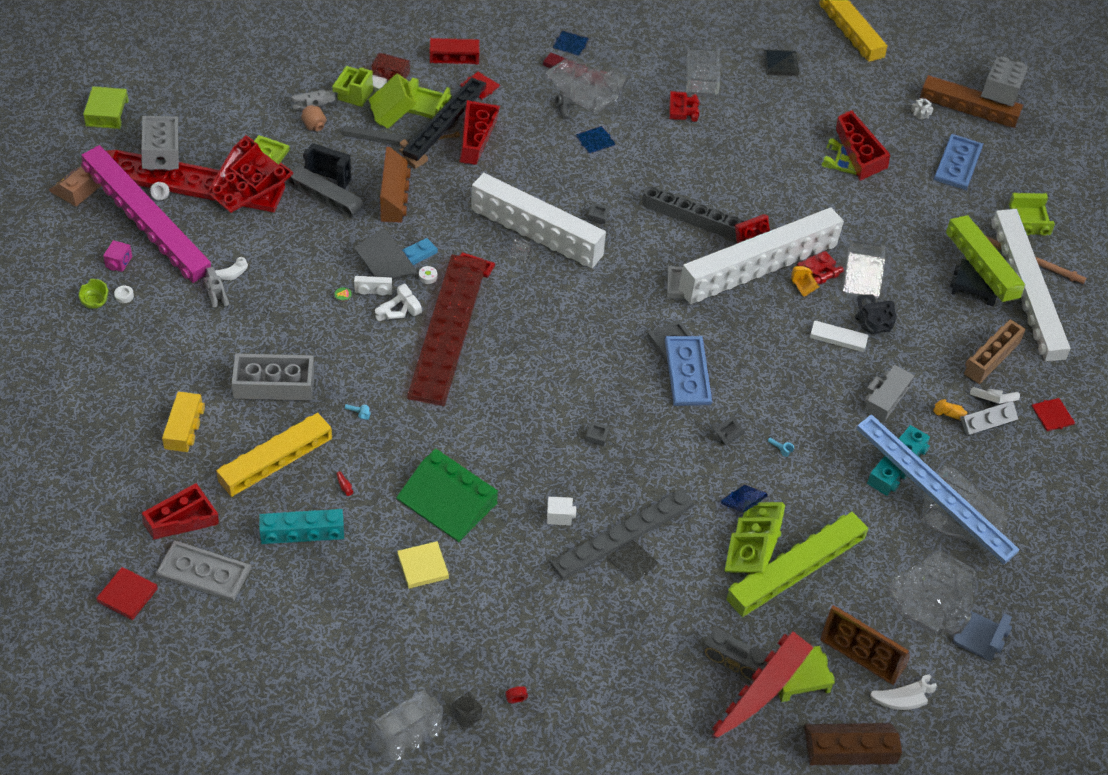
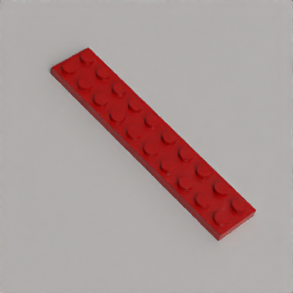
(187, 180)

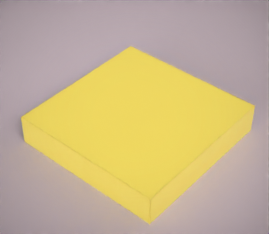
(423, 564)

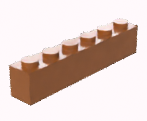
(969, 101)

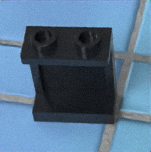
(328, 163)
(970, 280)

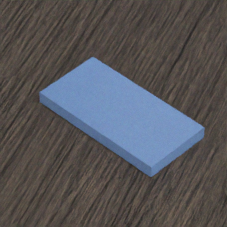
(958, 161)
(688, 370)

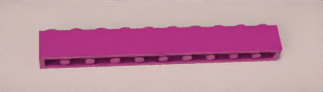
(145, 214)

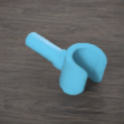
(363, 411)
(784, 452)

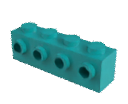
(886, 474)
(301, 526)

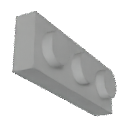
(989, 418)

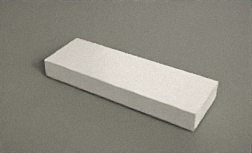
(839, 336)

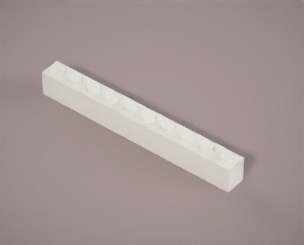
(1035, 296)

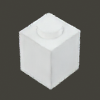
(560, 511)

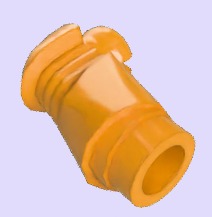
(951, 410)

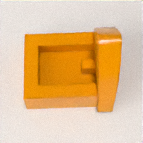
(804, 280)

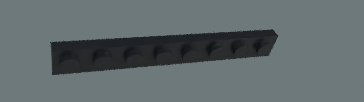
(443, 119)

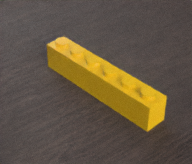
(855, 28)
(274, 454)

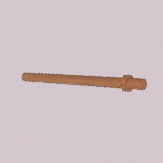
(1047, 265)

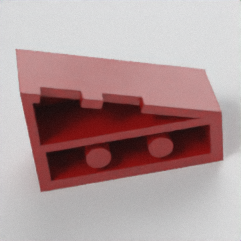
(180, 514)

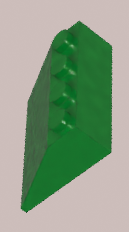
(448, 495)

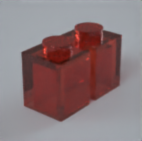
(388, 66)

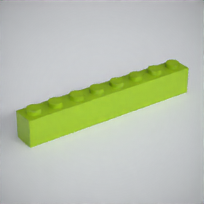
(796, 564)

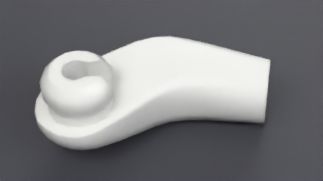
(234, 271)

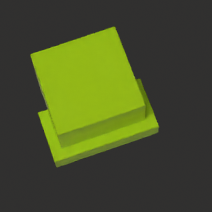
(354, 85)

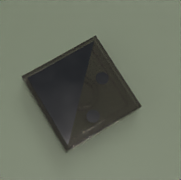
(781, 62)

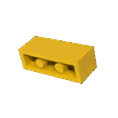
(183, 422)

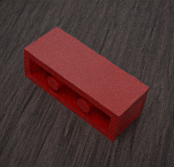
(454, 51)

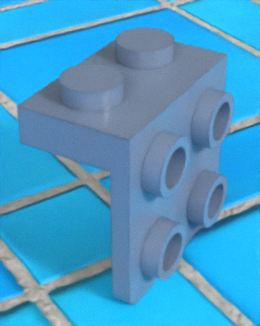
(984, 636)

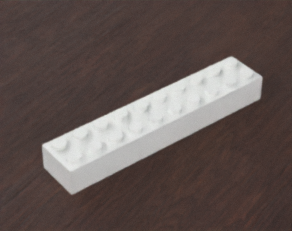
(760, 255)

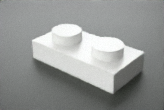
(373, 285)

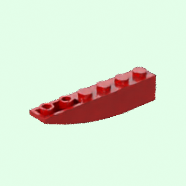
(767, 682)

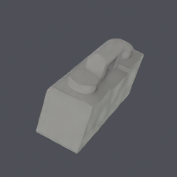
(892, 389)

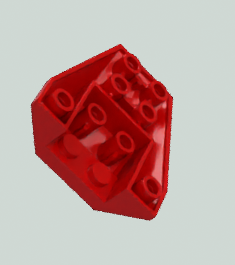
(246, 176)

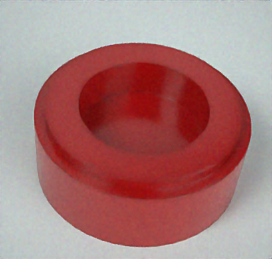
(516, 694)

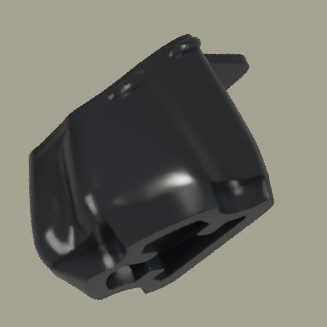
(876, 316)

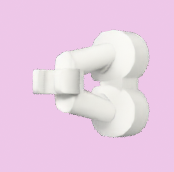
(406, 297)

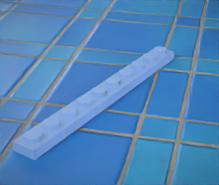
(938, 489)

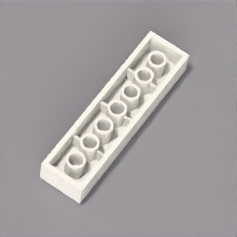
(538, 220)

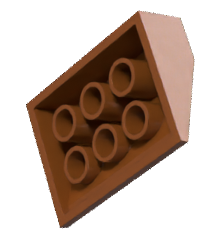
(864, 645)

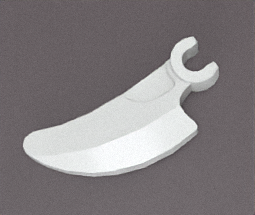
(905, 697)

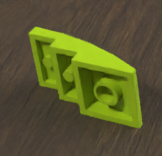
(755, 538)

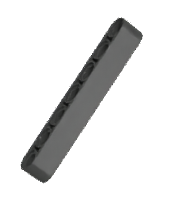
(691, 212)

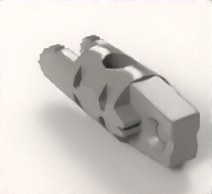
(314, 98)
(215, 287)

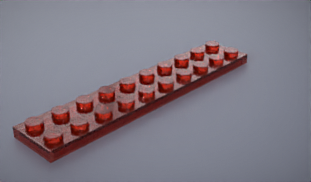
(447, 330)

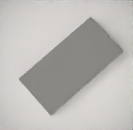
(203, 570)

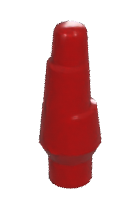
(344, 484)

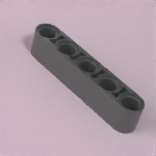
(324, 191)

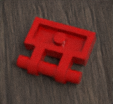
(679, 107)
(821, 263)

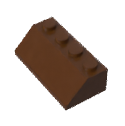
(852, 744)

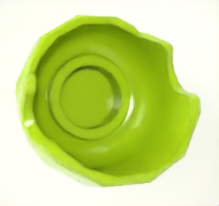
(93, 294)

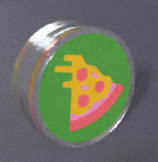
(343, 295)

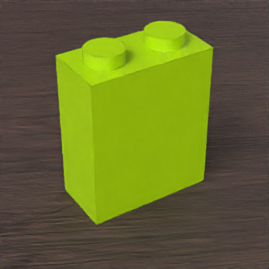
(392, 101)

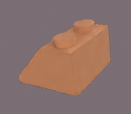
(75, 186)

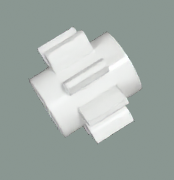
(922, 109)

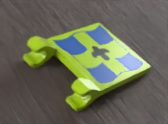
(842, 160)

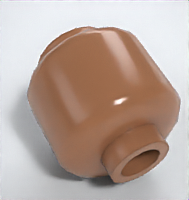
(313, 118)

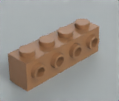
(994, 351)

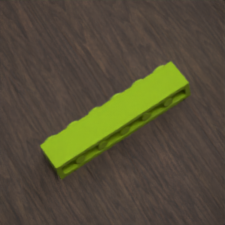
(985, 258)

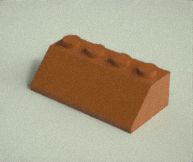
(394, 187)

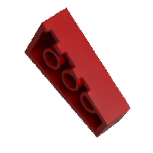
(477, 128)
(862, 147)

